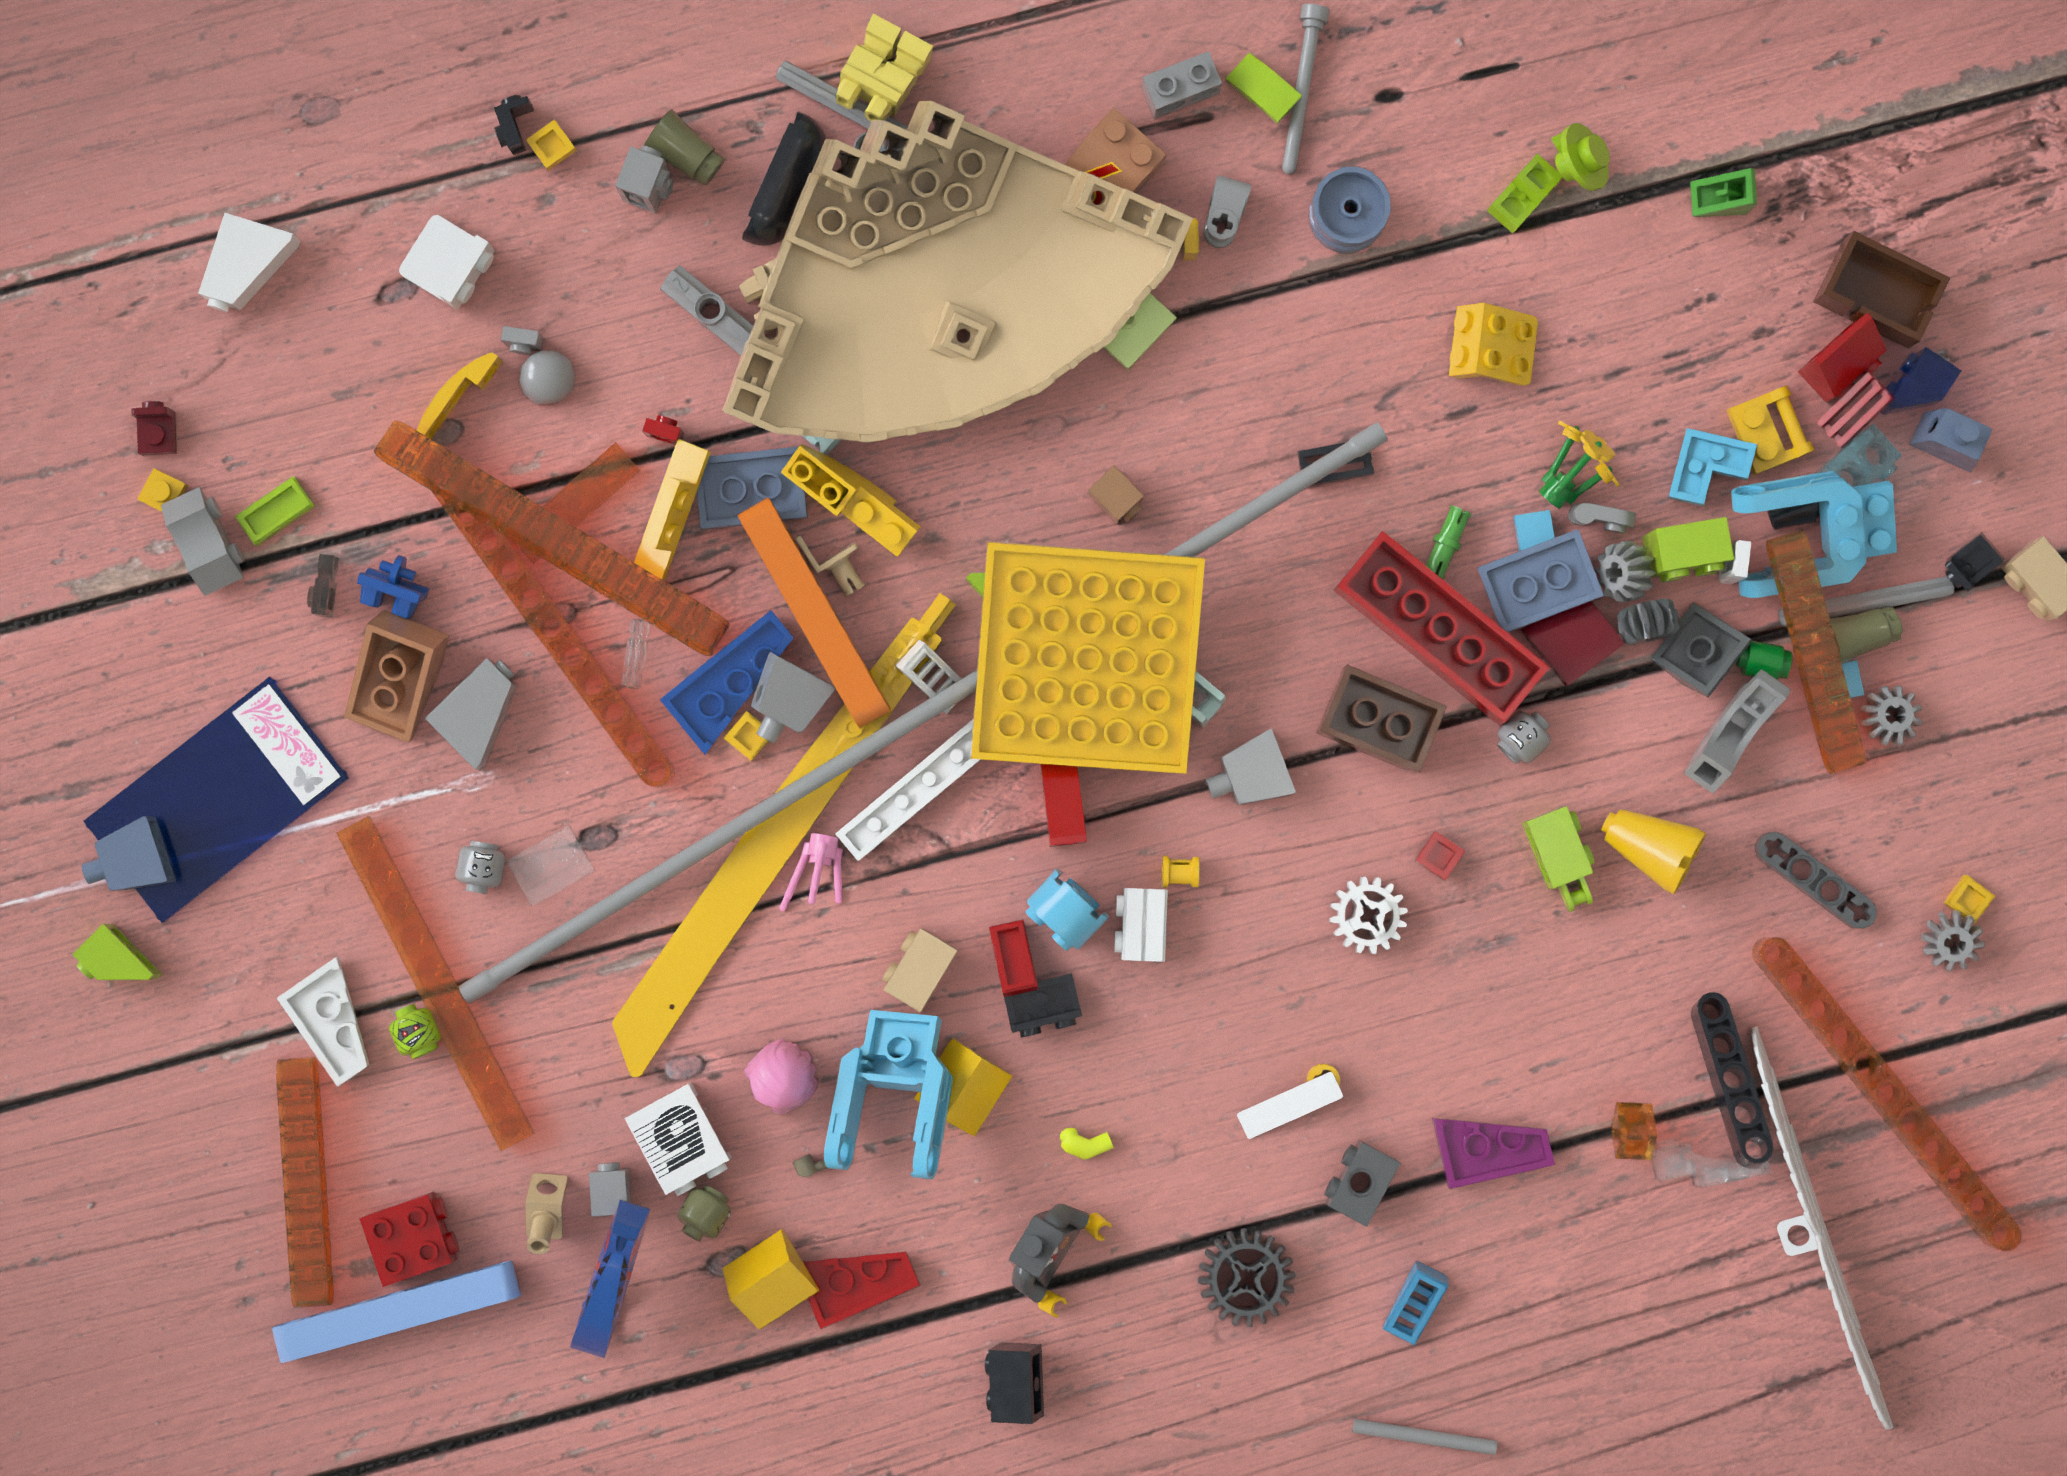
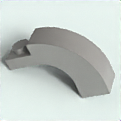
(1734, 729)

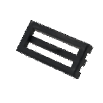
(1320, 451)

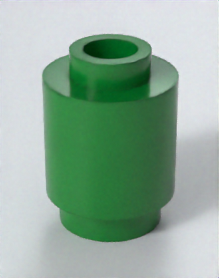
(1765, 656)

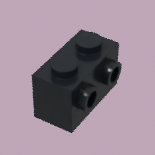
(1015, 1383)

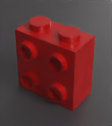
(409, 1238)

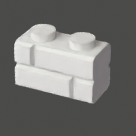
(1142, 924)

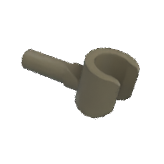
(806, 1167)

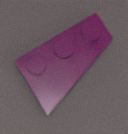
(1489, 1151)

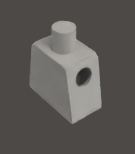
(787, 697)
(1253, 772)

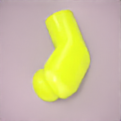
(1083, 1147)

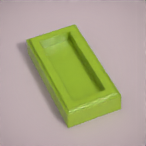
(275, 511)

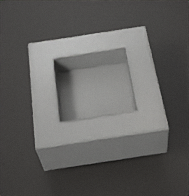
(521, 340)

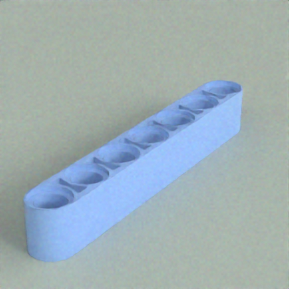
(396, 1311)

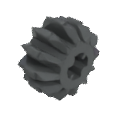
(1648, 621)

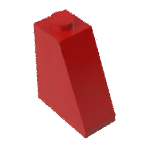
(1063, 805)

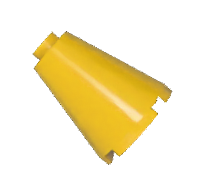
(1654, 845)

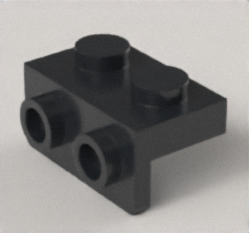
(1052, 1003)

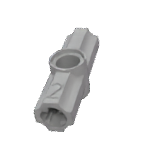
(693, 298)

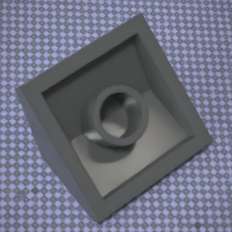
(1701, 650)

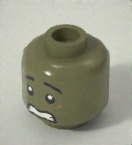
(704, 1213)

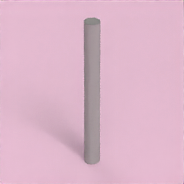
(1424, 1436)

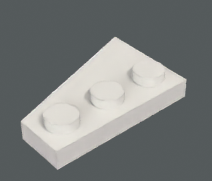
(327, 1021)

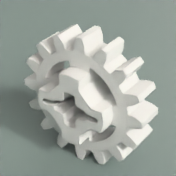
(1354, 923)

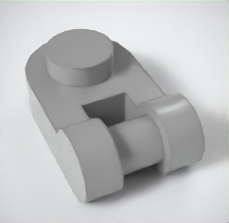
(1614, 519)

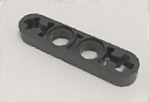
(1818, 876)

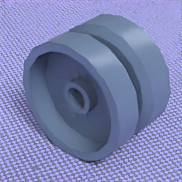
(1362, 193)

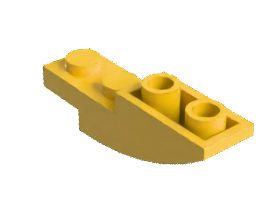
(852, 495)

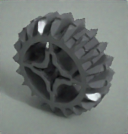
(1234, 1289)

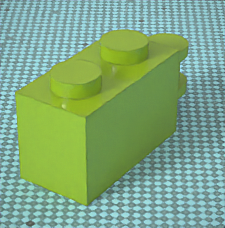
(1561, 854)

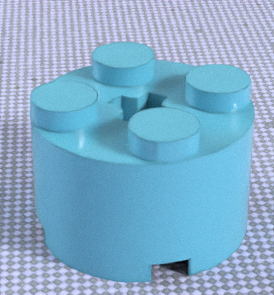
(1065, 910)

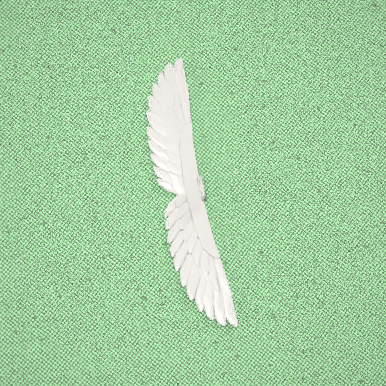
(1818, 1233)

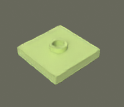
(1140, 332)

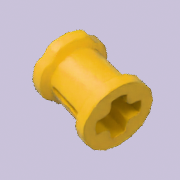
(1179, 871)

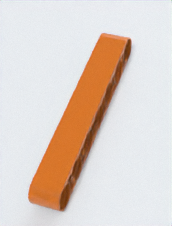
(814, 612)

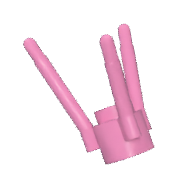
(821, 852)

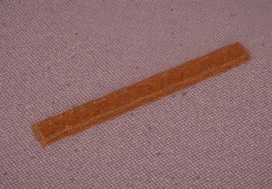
(435, 983)

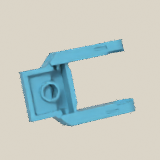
(1853, 523)
(896, 1056)

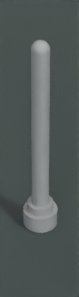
(1313, 20)

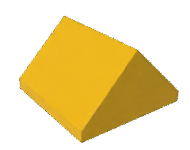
(974, 1087)
(768, 1280)

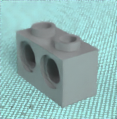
(1181, 85)

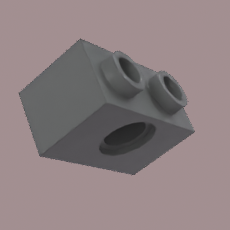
(1361, 1204)

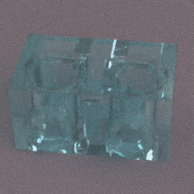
(1854, 461)

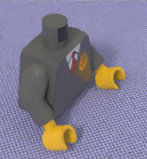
(1044, 1248)

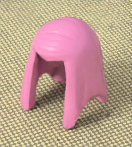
(782, 1076)

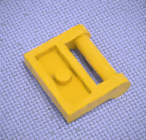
(1754, 425)

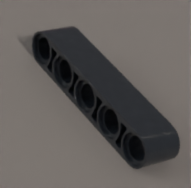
(1727, 1097)

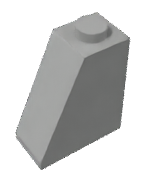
(475, 711)

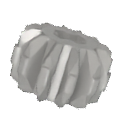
(1625, 571)
(1877, 715)
(1966, 933)

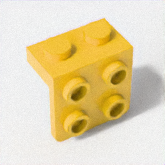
(1493, 344)

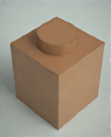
(1116, 496)

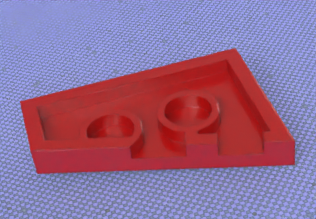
(858, 1284)

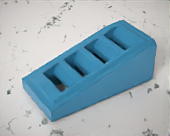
(1411, 1284)

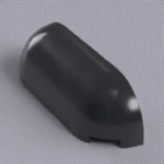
(784, 181)

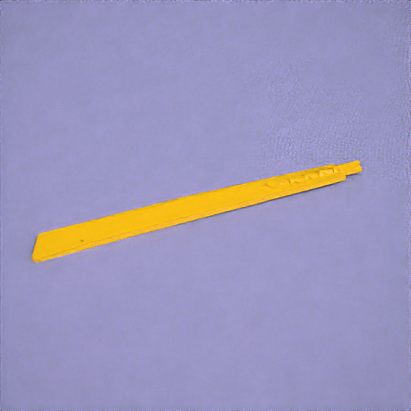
(755, 864)

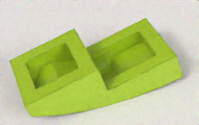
(1263, 87)
(1525, 193)

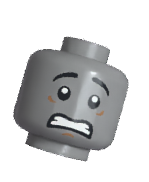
(1524, 737)
(480, 866)

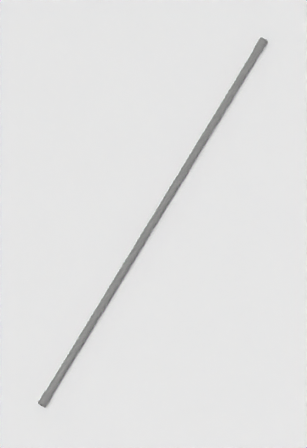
(491, 978)

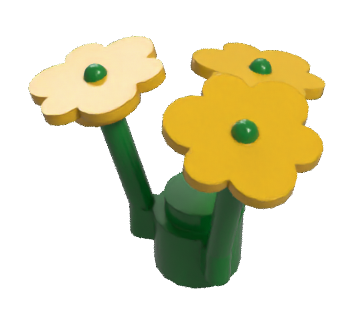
(1559, 487)

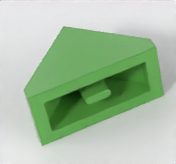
(1724, 194)

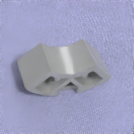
(202, 540)

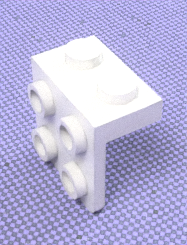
(447, 261)

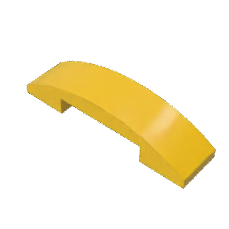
(476, 372)

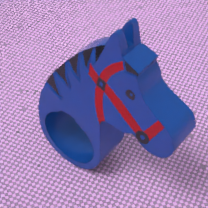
(610, 1280)

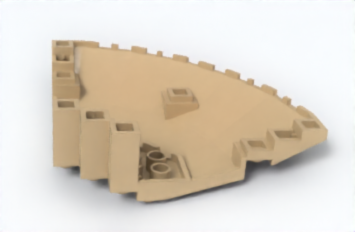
(935, 242)

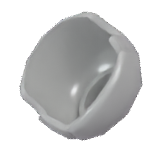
(547, 377)

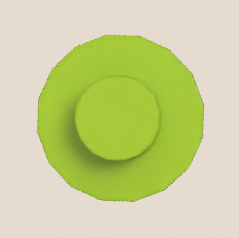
(1582, 157)

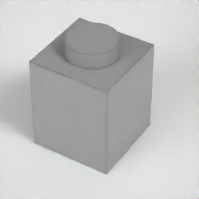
(608, 1187)

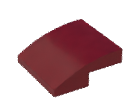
(1573, 640)

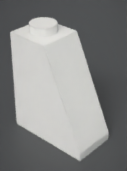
(243, 261)

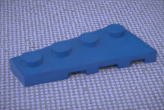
(721, 685)

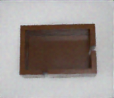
(1885, 285)

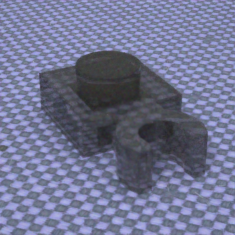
(322, 595)

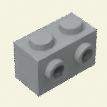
(644, 179)

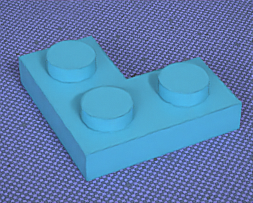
(1708, 454)

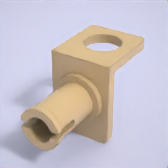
(838, 565)
(544, 1212)

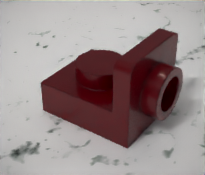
(155, 429)

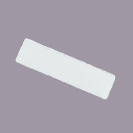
(1290, 1105)

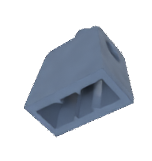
(1954, 439)
(131, 857)

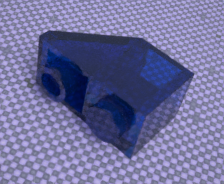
(1923, 381)

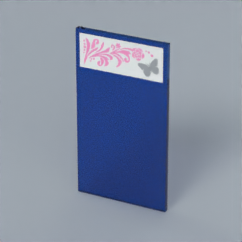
(225, 793)

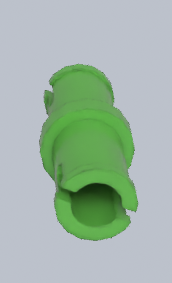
(1447, 540)

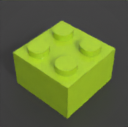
(1689, 548)

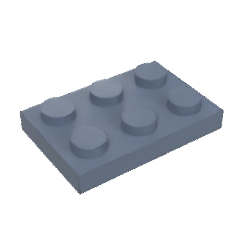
(742, 480)
(1540, 581)

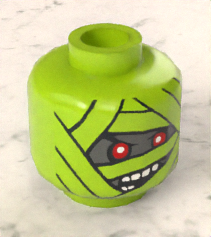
(414, 1031)

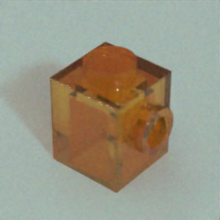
(1633, 1123)

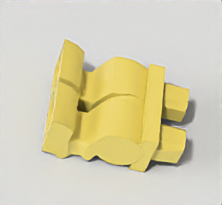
(882, 82)

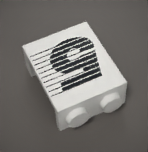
(678, 1140)

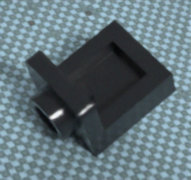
(508, 130)
(1972, 562)

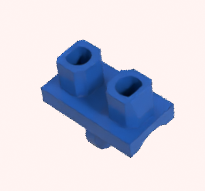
(378, 583)

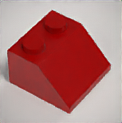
(1844, 359)

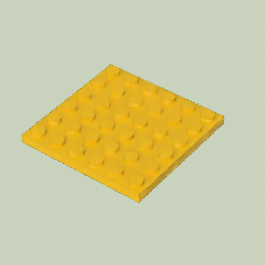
(1087, 657)

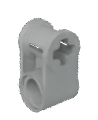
(1226, 206)

